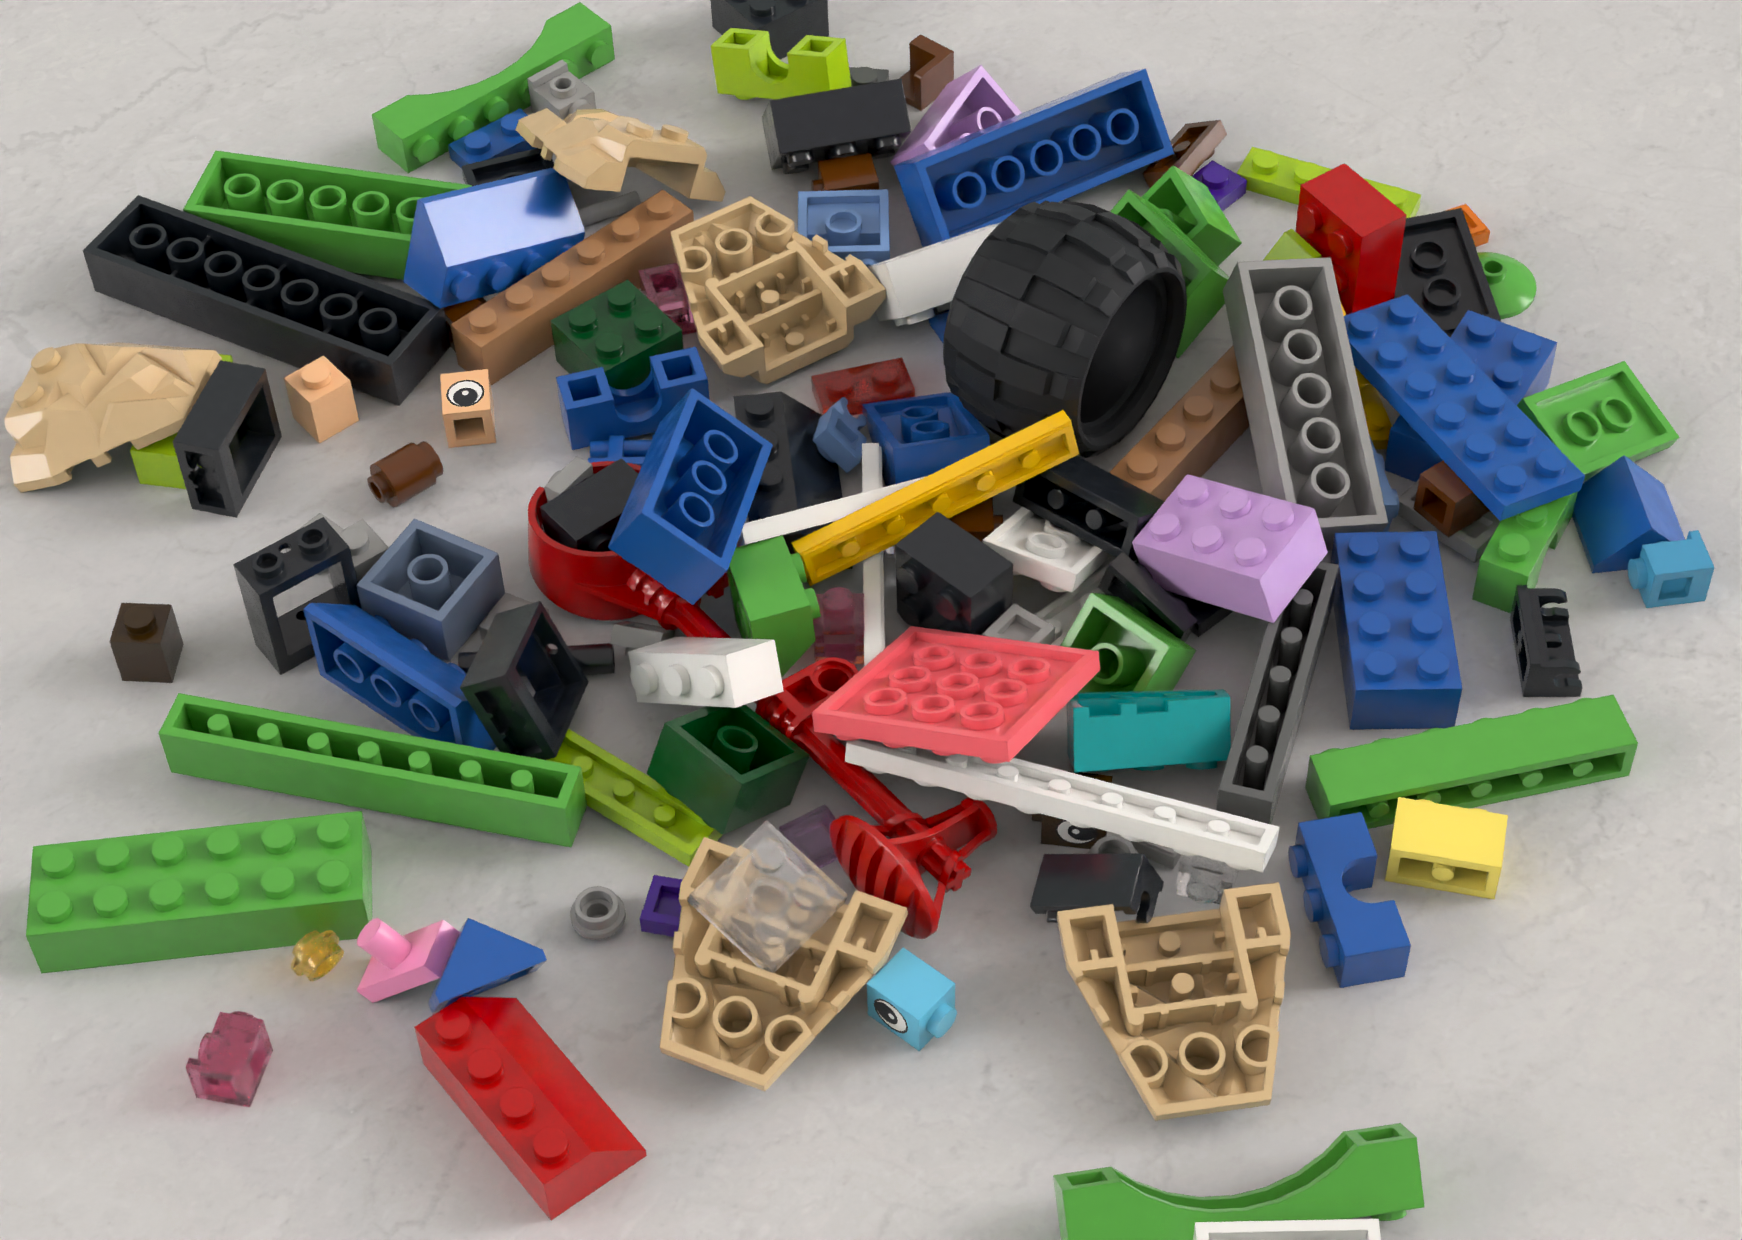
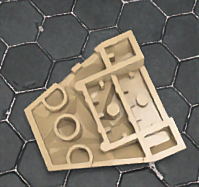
(599, 146)
(768, 294)
(97, 398)
(1188, 997)
(755, 1021)

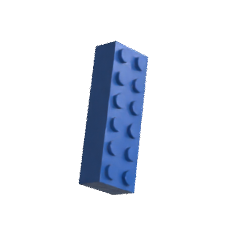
(1035, 157)

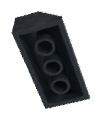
(795, 469)

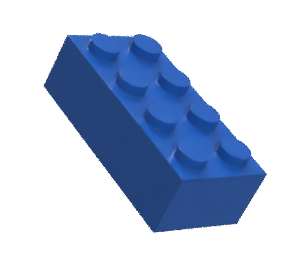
(1508, 355)
(691, 497)
(1395, 631)

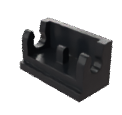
(1544, 644)
(1096, 880)

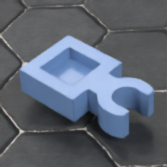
(839, 436)

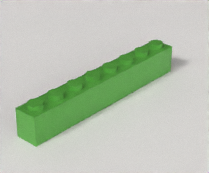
(375, 769)

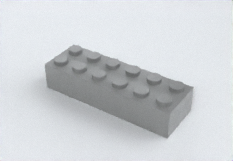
(1303, 392)

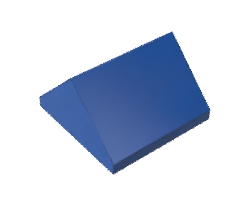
(1621, 513)
(481, 962)

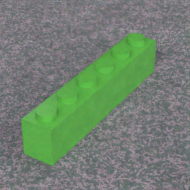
(1476, 761)

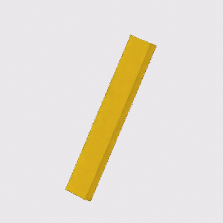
(945, 491)

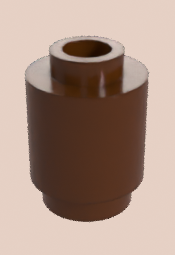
(404, 473)

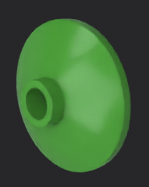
(1509, 282)

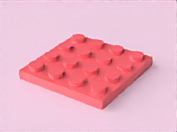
(957, 693)

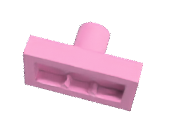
(404, 960)

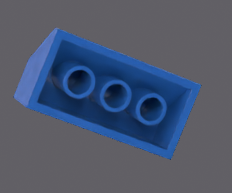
(490, 236)
(393, 675)

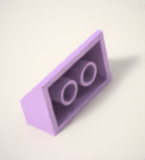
(959, 110)

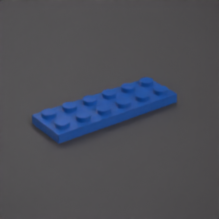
(1458, 409)

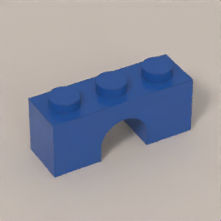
(596, 410)
(1356, 937)

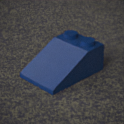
(922, 434)

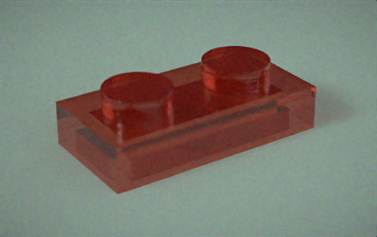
(863, 385)

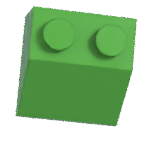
(1195, 213)
(772, 599)
(1131, 647)

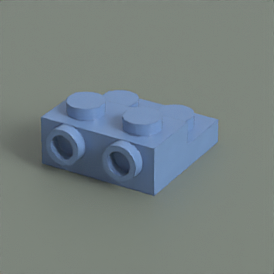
(849, 220)

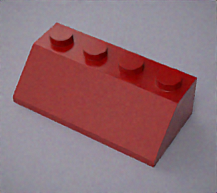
(526, 1100)

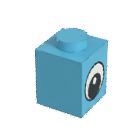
(912, 999)

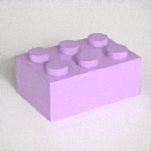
(1231, 547)

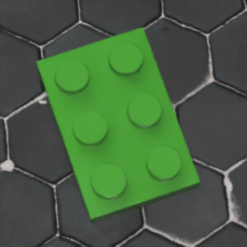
(1600, 419)

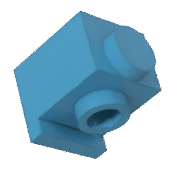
(1672, 572)

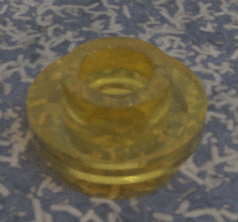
(316, 954)

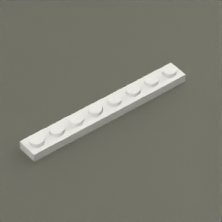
(1081, 802)

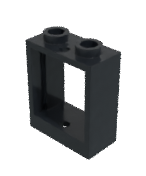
(229, 436)
(270, 572)
(501, 699)

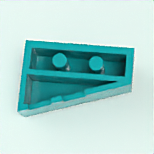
(1148, 730)

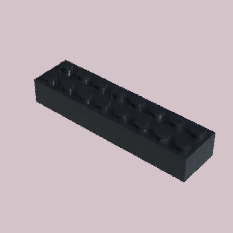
(267, 298)

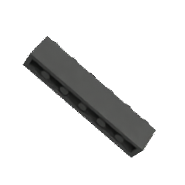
(1277, 701)

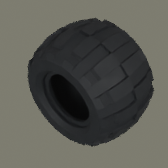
(1065, 317)

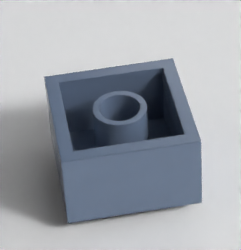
(433, 587)

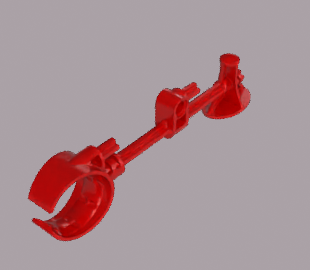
(891, 869)

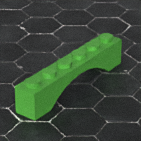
(424, 124)
(1355, 1177)

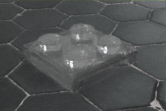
(767, 898)

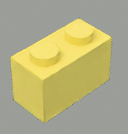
(1446, 847)

